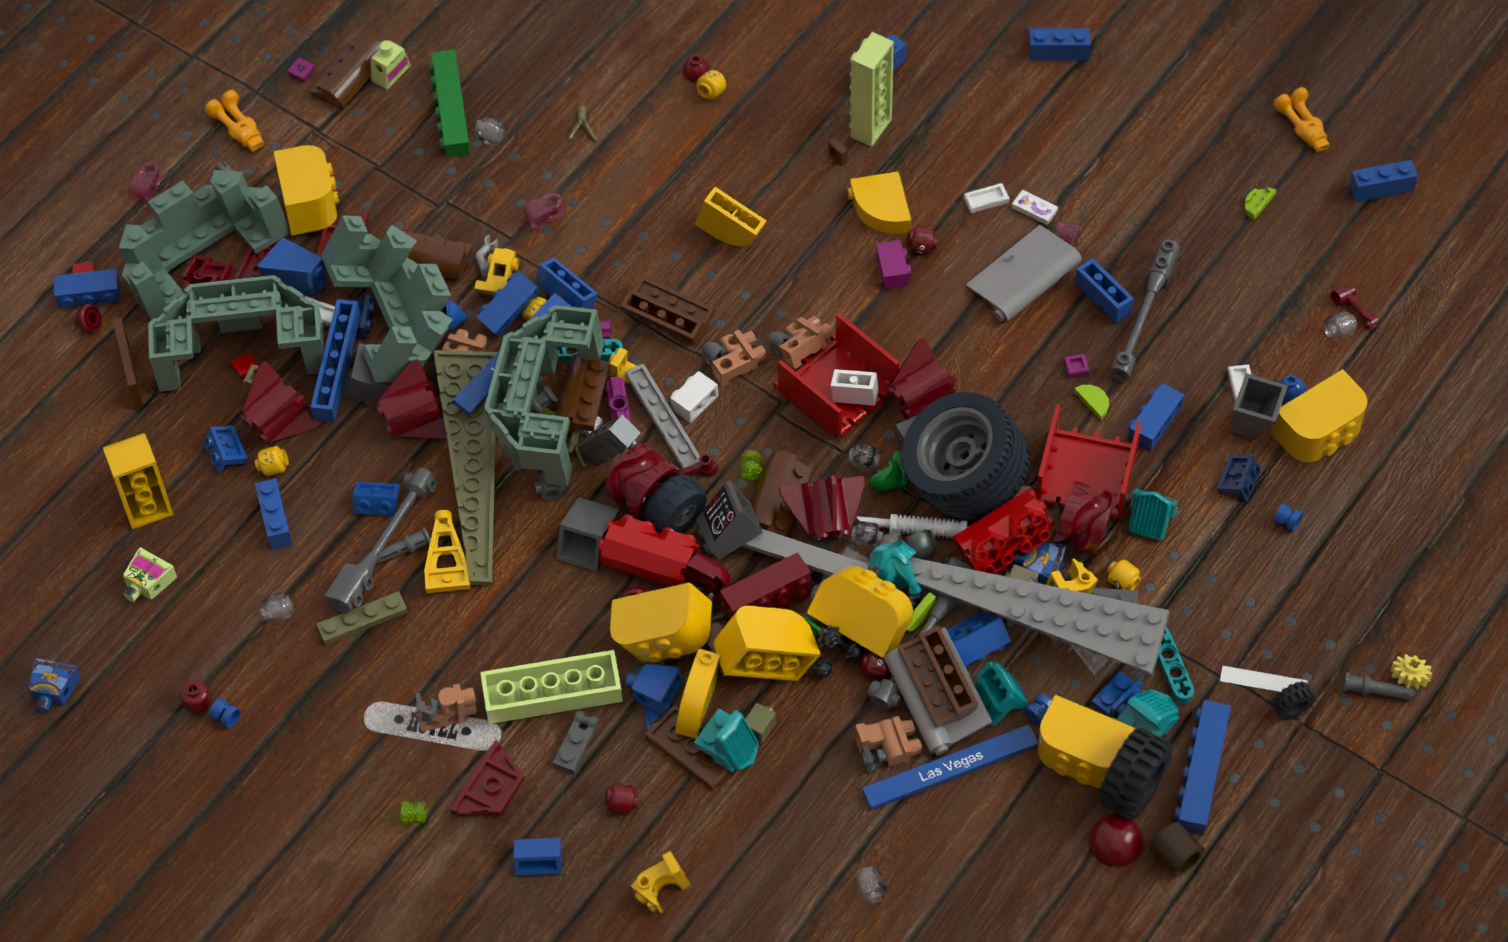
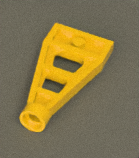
(445, 578)

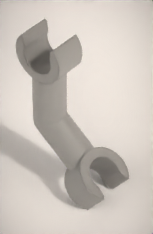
(483, 265)

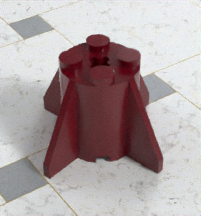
(920, 381)
(412, 405)
(274, 408)
(825, 505)

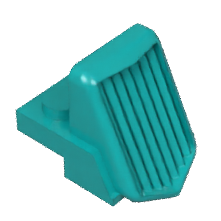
(1151, 514)
(999, 692)
(1150, 711)
(728, 741)

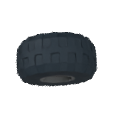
(676, 504)

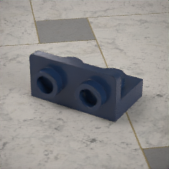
(366, 309)
(1239, 476)

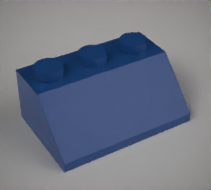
(1059, 43)
(978, 636)

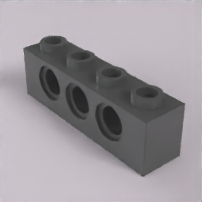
(609, 440)

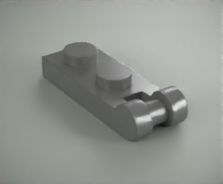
(575, 743)

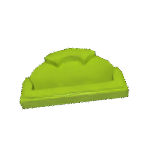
(1257, 201)
(1094, 398)
(922, 611)

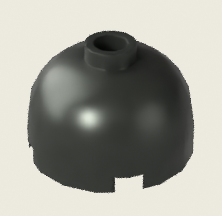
(923, 543)

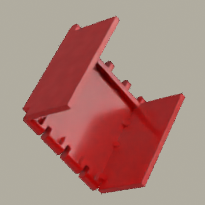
(811, 384)
(1088, 459)

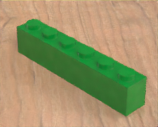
(450, 101)

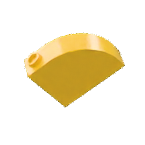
(881, 202)
(728, 219)
(697, 693)

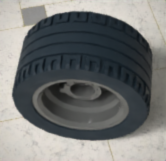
(979, 448)

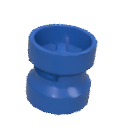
(1286, 516)
(1036, 711)
(224, 712)

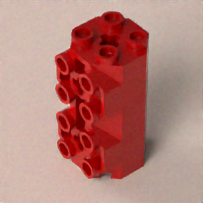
(1012, 527)
(641, 551)

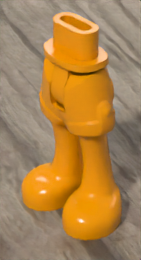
(1311, 127)
(244, 129)

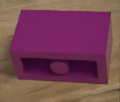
(892, 264)

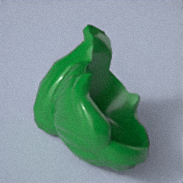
(891, 476)

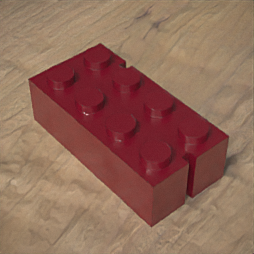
(769, 588)

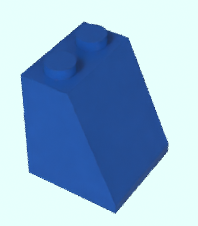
(295, 268)

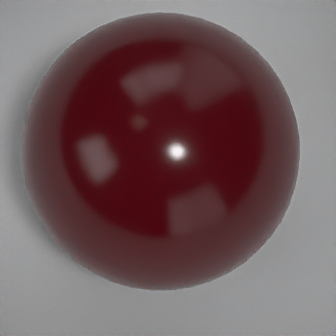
(1115, 841)

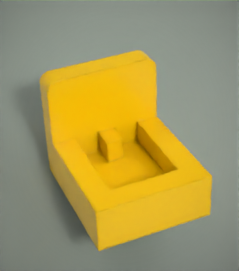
(619, 364)

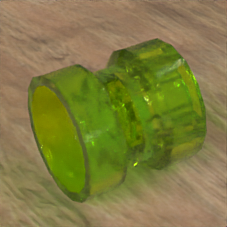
(750, 464)
(412, 811)

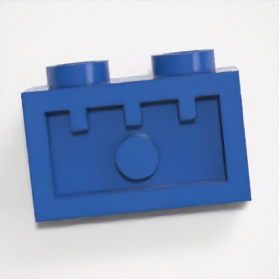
(224, 447)
(375, 498)
(1114, 696)

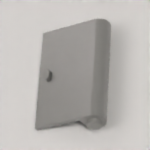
(1025, 272)
(946, 735)

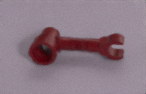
(1346, 295)
(706, 465)

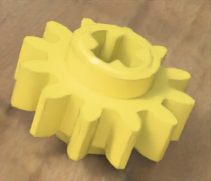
(1411, 671)

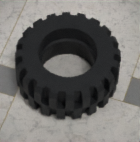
(1135, 773)

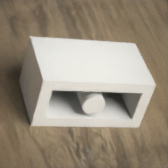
(854, 387)
(694, 396)

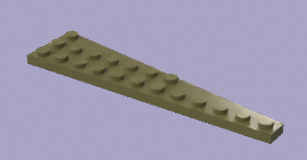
(471, 459)

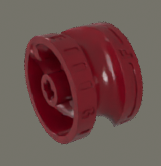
(637, 477)
(1085, 518)

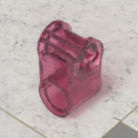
(145, 181)
(542, 211)
(1068, 233)

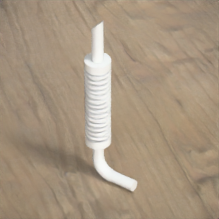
(914, 525)

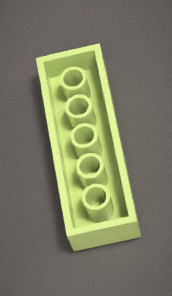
(871, 88)
(551, 686)

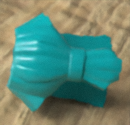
(894, 565)

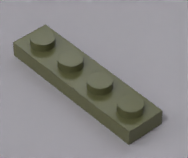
(362, 618)

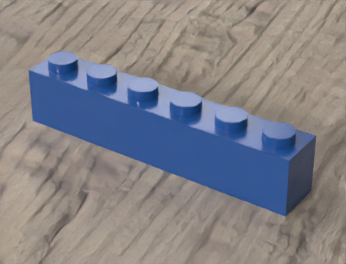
(335, 361)
(1203, 767)

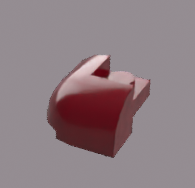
(203, 270)
(709, 574)

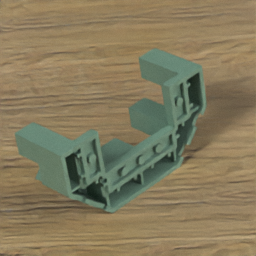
(189, 223)
(406, 292)
(236, 307)
(534, 438)

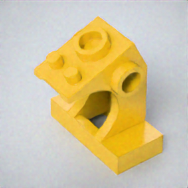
(499, 258)
(1081, 581)
(656, 877)

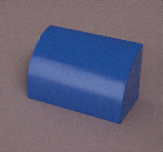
(537, 856)

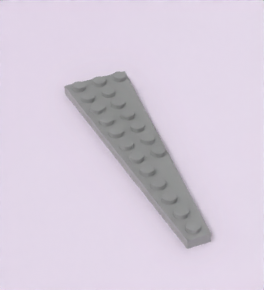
(1097, 623)

